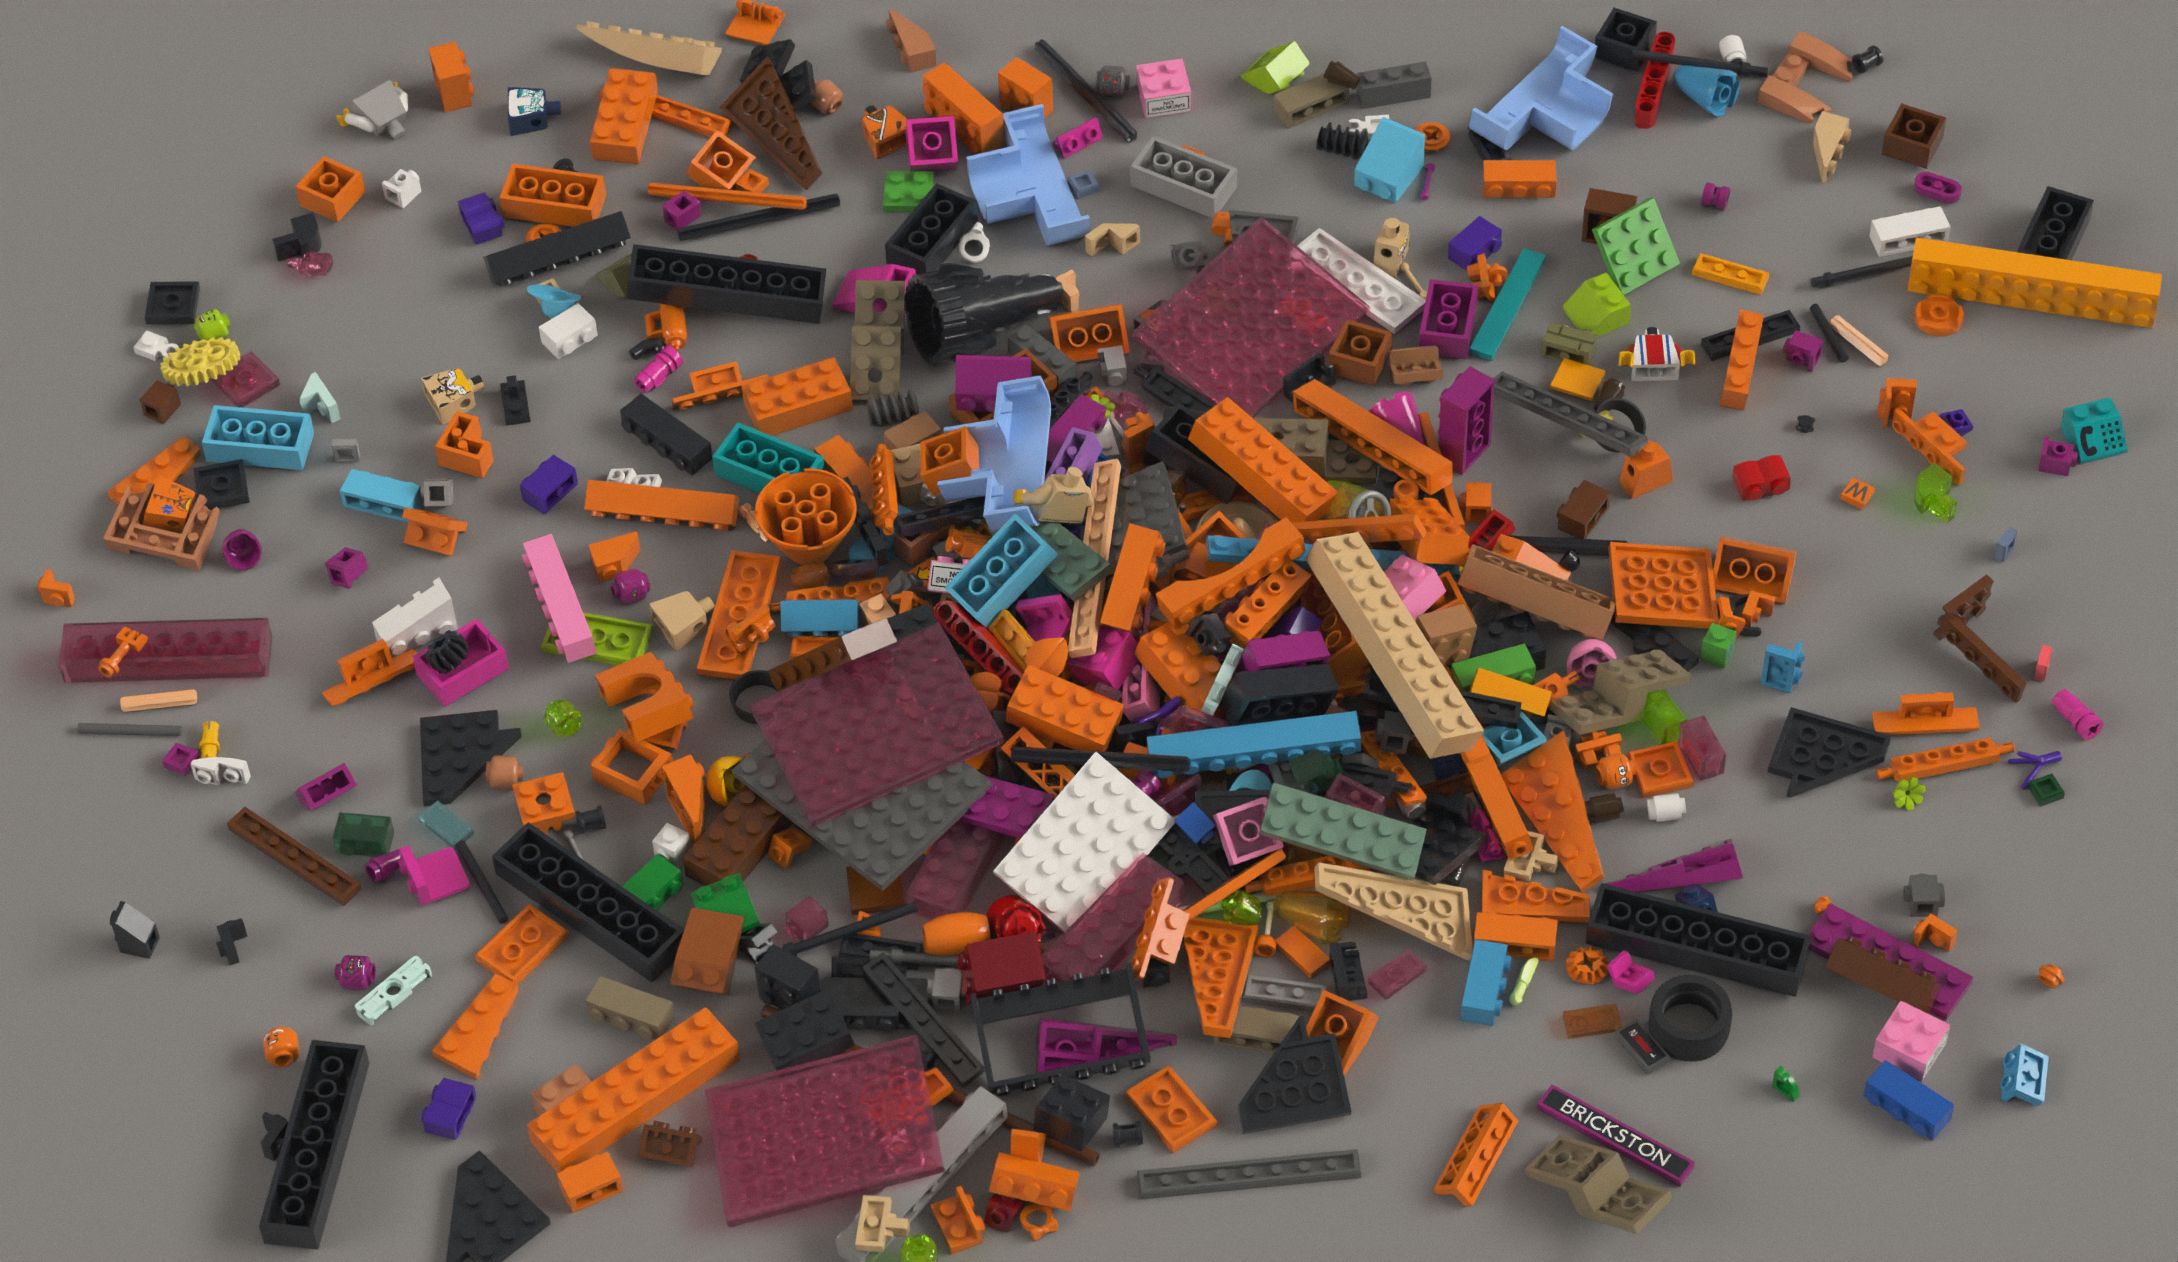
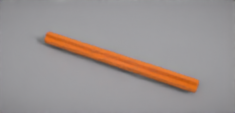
(729, 196)

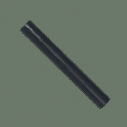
(1829, 333)

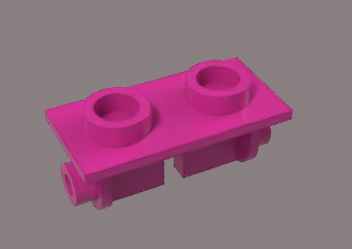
(1078, 138)
(1493, 848)

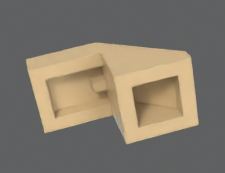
(1120, 236)

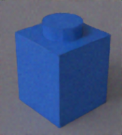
(1196, 825)

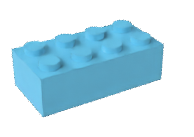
(258, 437)
(1001, 570)

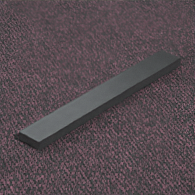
(1569, 414)
(1248, 1174)

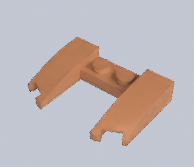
(1804, 52)
(187, 549)

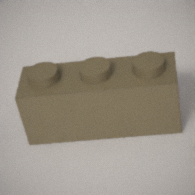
(1309, 100)
(629, 1009)
(1258, 1030)

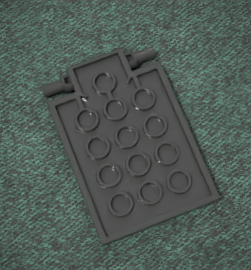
(1148, 502)

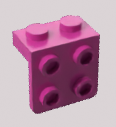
(1046, 616)
(433, 875)

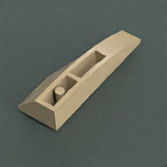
(674, 53)

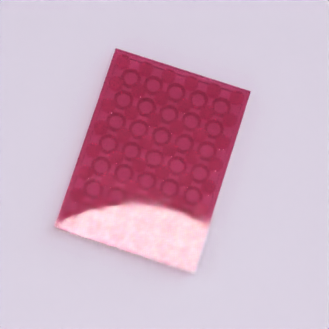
(1250, 319)
(876, 724)
(823, 1131)

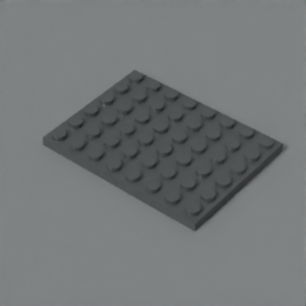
(882, 834)

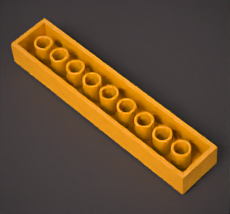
(2034, 282)

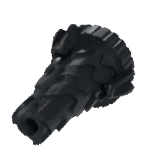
(960, 307)

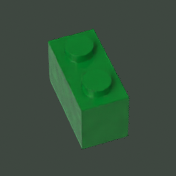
(655, 882)

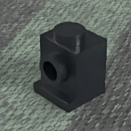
(1209, 634)

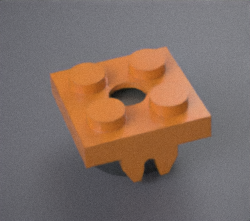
(544, 802)

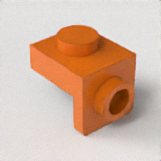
(55, 592)

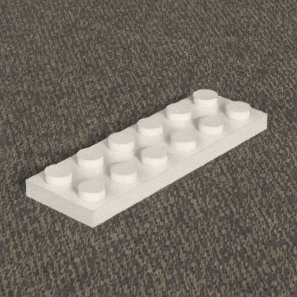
(1389, 300)

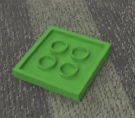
(1636, 246)

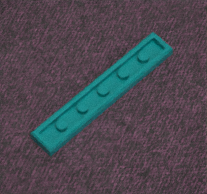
(1507, 304)

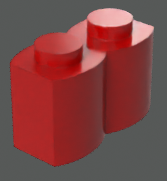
(1761, 477)

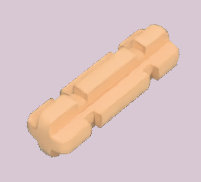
(747, 513)

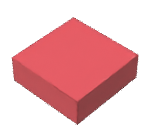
(2043, 663)

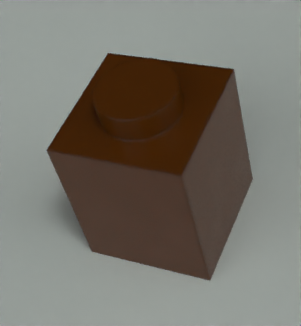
(160, 401)

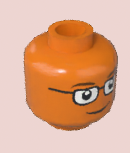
(1615, 771)

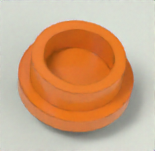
(2050, 975)

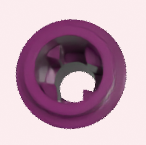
(383, 866)

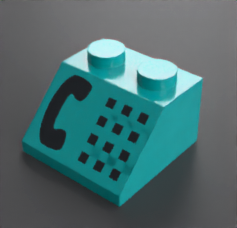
(2094, 430)

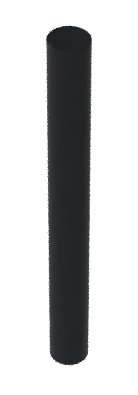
(482, 882)

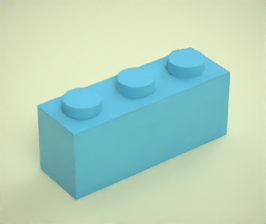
(379, 494)

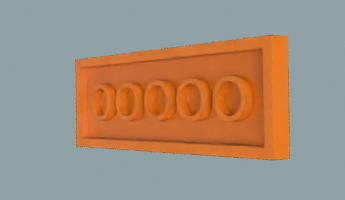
(745, 585)

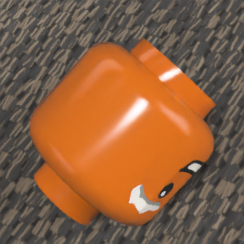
(281, 1046)

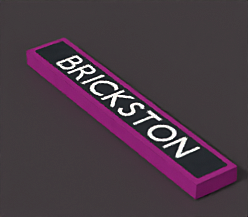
(1616, 1135)

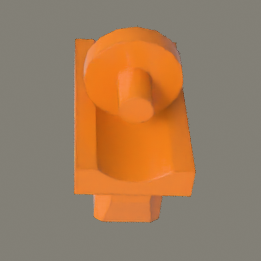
(1488, 276)
(752, 628)
(1595, 744)

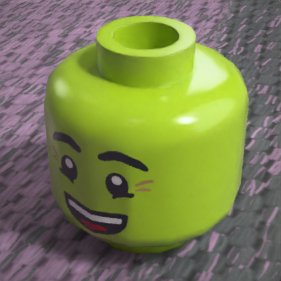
(212, 324)

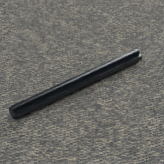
(1086, 91)
(755, 217)
(1116, 759)

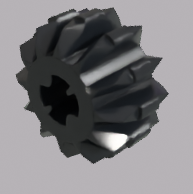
(447, 652)

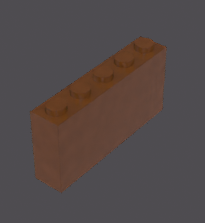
(833, 654)

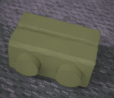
(1569, 343)

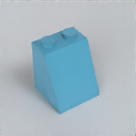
(1390, 160)

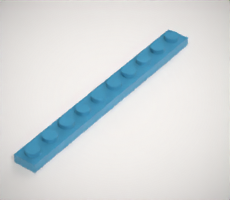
(1237, 549)

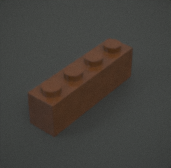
(1883, 975)

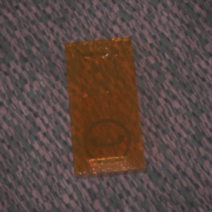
(1592, 1021)

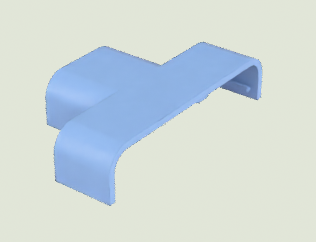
(1550, 99)
(1026, 180)
(1009, 452)

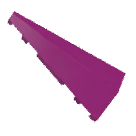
(1696, 868)
(1076, 1043)

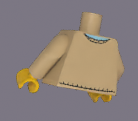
(1059, 498)

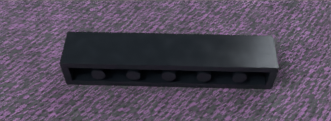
(557, 247)

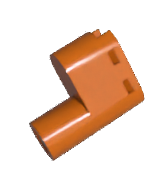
(1222, 226)

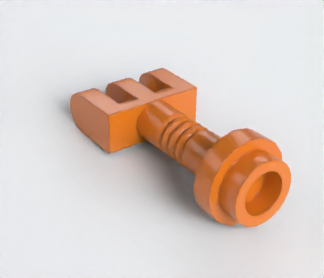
(127, 640)

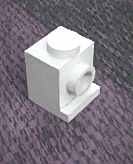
(402, 188)

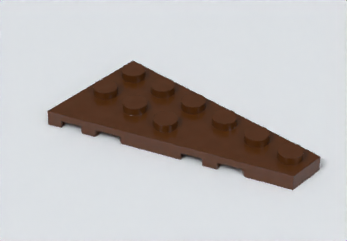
(769, 120)

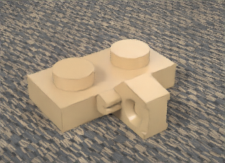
(1537, 860)
(878, 1224)

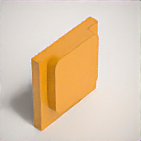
(1577, 379)

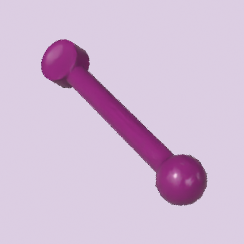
(1430, 167)

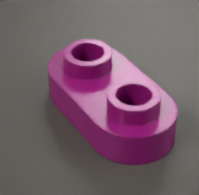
(1937, 187)

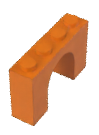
(646, 676)

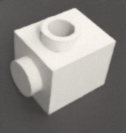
(672, 844)

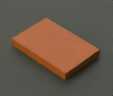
(522, 944)
(1170, 1109)

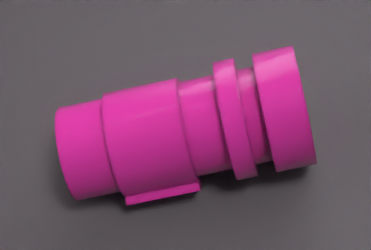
(656, 371)
(2074, 711)

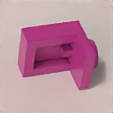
(1629, 975)

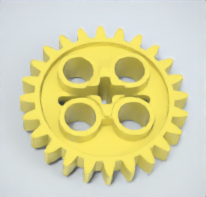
(200, 361)

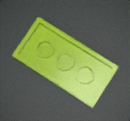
(613, 638)

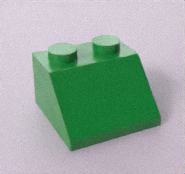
(728, 897)

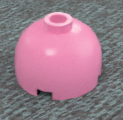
(1585, 658)

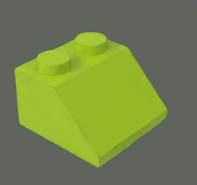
(1276, 68)
(1598, 306)

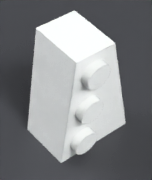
(417, 621)

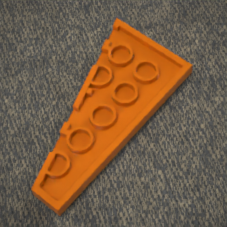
(1553, 801)
(1218, 968)

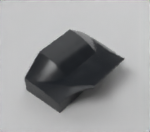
(846, 570)

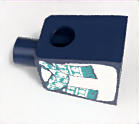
(529, 110)

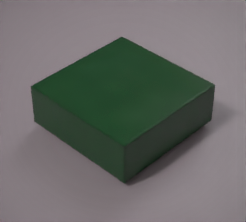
(2046, 789)

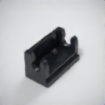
(1308, 371)
(1347, 971)

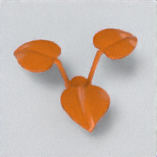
(1046, 655)

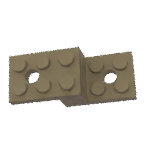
(877, 338)
(1326, 457)
(1619, 692)
(1598, 1184)

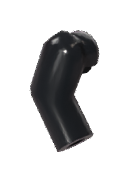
(645, 346)

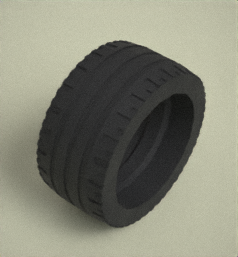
(1696, 991)

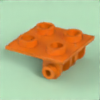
(755, 22)

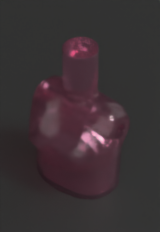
(312, 264)
(1126, 404)

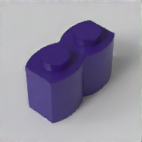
(480, 218)
(448, 1108)

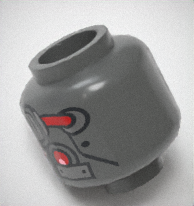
(1112, 81)

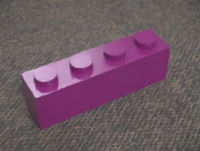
(1082, 414)

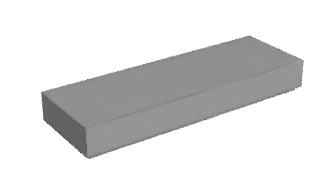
(1282, 993)

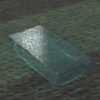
(445, 824)

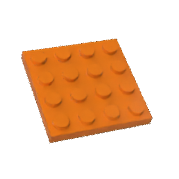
(1663, 585)

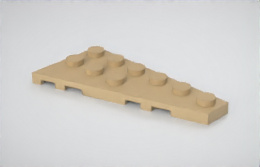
(1416, 907)

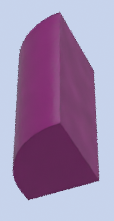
(326, 787)

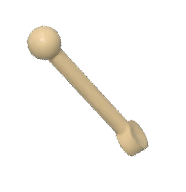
(1404, 267)

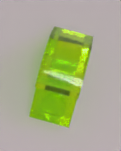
(1932, 493)

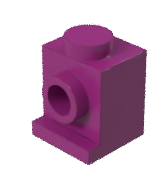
(681, 210)
(1803, 349)
(2057, 457)
(346, 567)

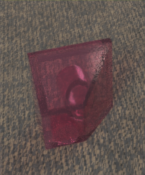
(1177, 795)

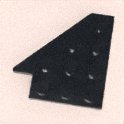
(1822, 750)
(457, 751)
(1297, 1084)
(490, 1214)

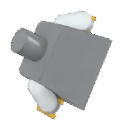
(378, 111)

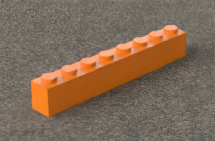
(1374, 437)

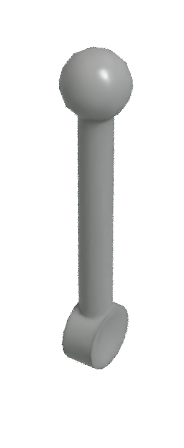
(568, 835)

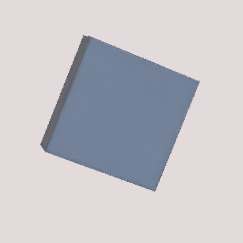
(1083, 184)
(2005, 544)

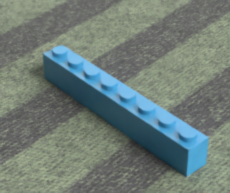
(1259, 742)

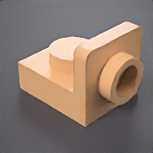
(1070, 293)

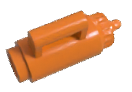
(672, 323)

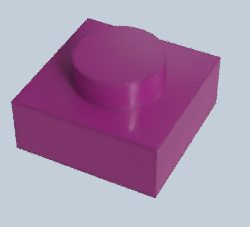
(180, 759)

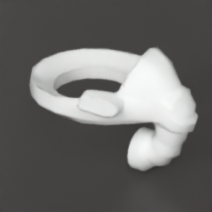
(978, 235)

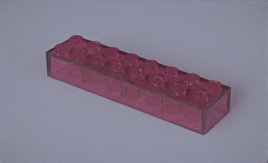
(172, 650)

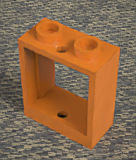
(648, 783)

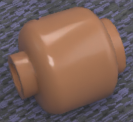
(827, 97)
(503, 772)

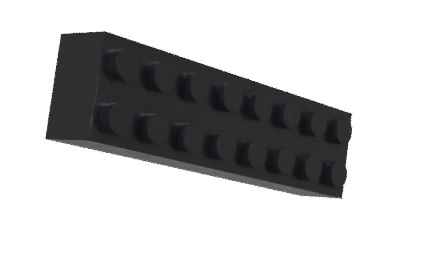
(726, 283)
(589, 901)
(1698, 939)
(314, 1145)

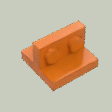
(432, 530)

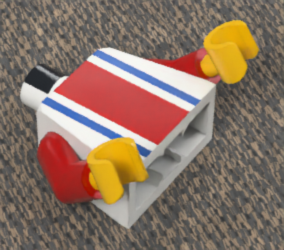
(1655, 357)

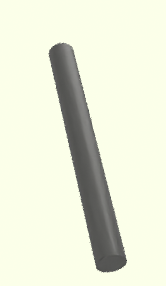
(129, 729)

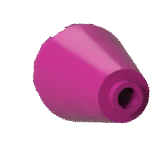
(1400, 413)

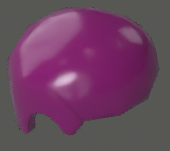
(241, 549)

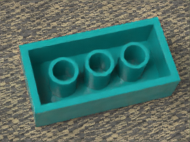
(756, 458)

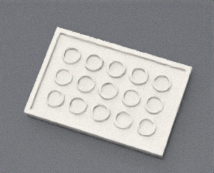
(1083, 843)

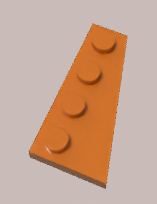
(169, 464)
(1514, 897)
(471, 1036)

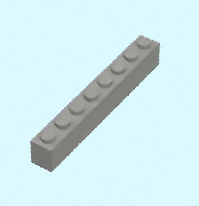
(958, 1140)

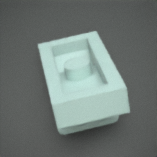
(316, 397)

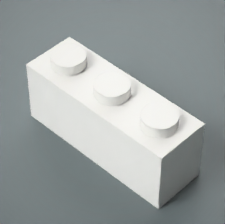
(1899, 232)

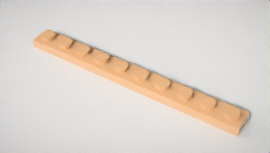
(1097, 537)

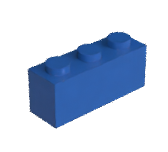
(1908, 1100)

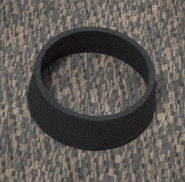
(1629, 410)
(744, 681)

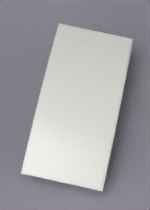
(628, 476)
(214, 769)

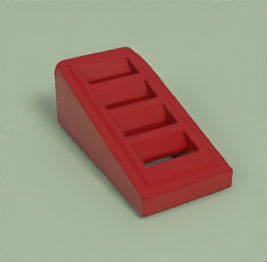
(1493, 519)

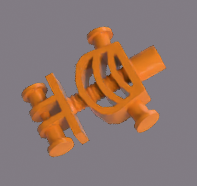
(965, 542)

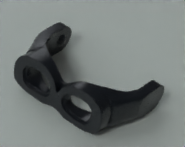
(1734, 603)

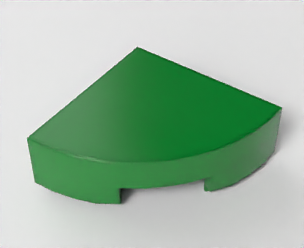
(1785, 1084)

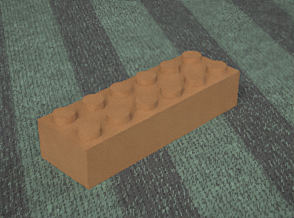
(1537, 593)

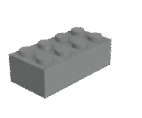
(1183, 177)

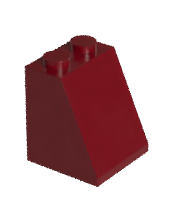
(1001, 965)

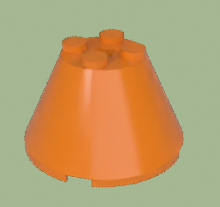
(806, 513)

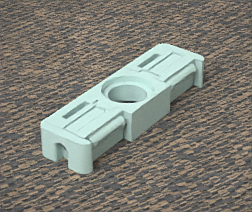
(1222, 679)
(406, 978)

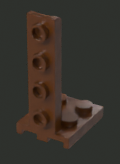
(1954, 628)

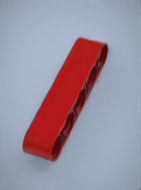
(1654, 82)
(972, 642)

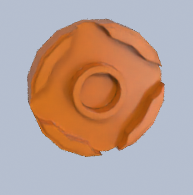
(1938, 315)

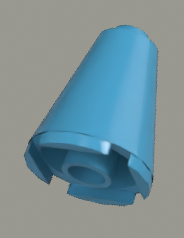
(1708, 87)

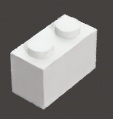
(568, 331)

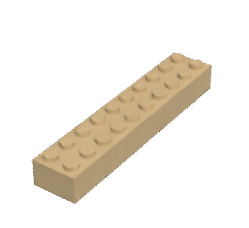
(1394, 645)

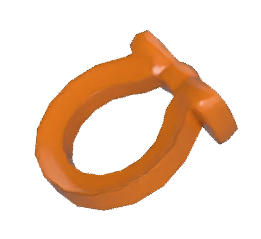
(1037, 1232)

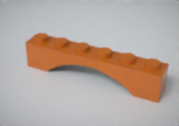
(1189, 599)

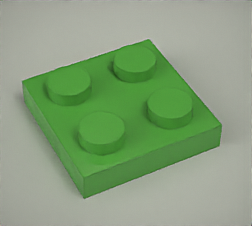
(906, 189)

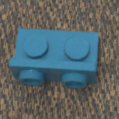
(1782, 667)
(2024, 1075)

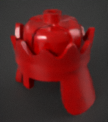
(1013, 916)

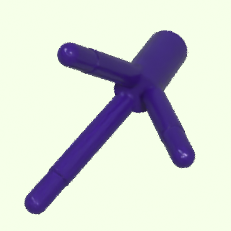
(1167, 709)
(2038, 760)

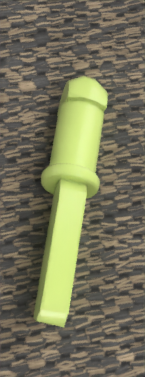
(1523, 981)

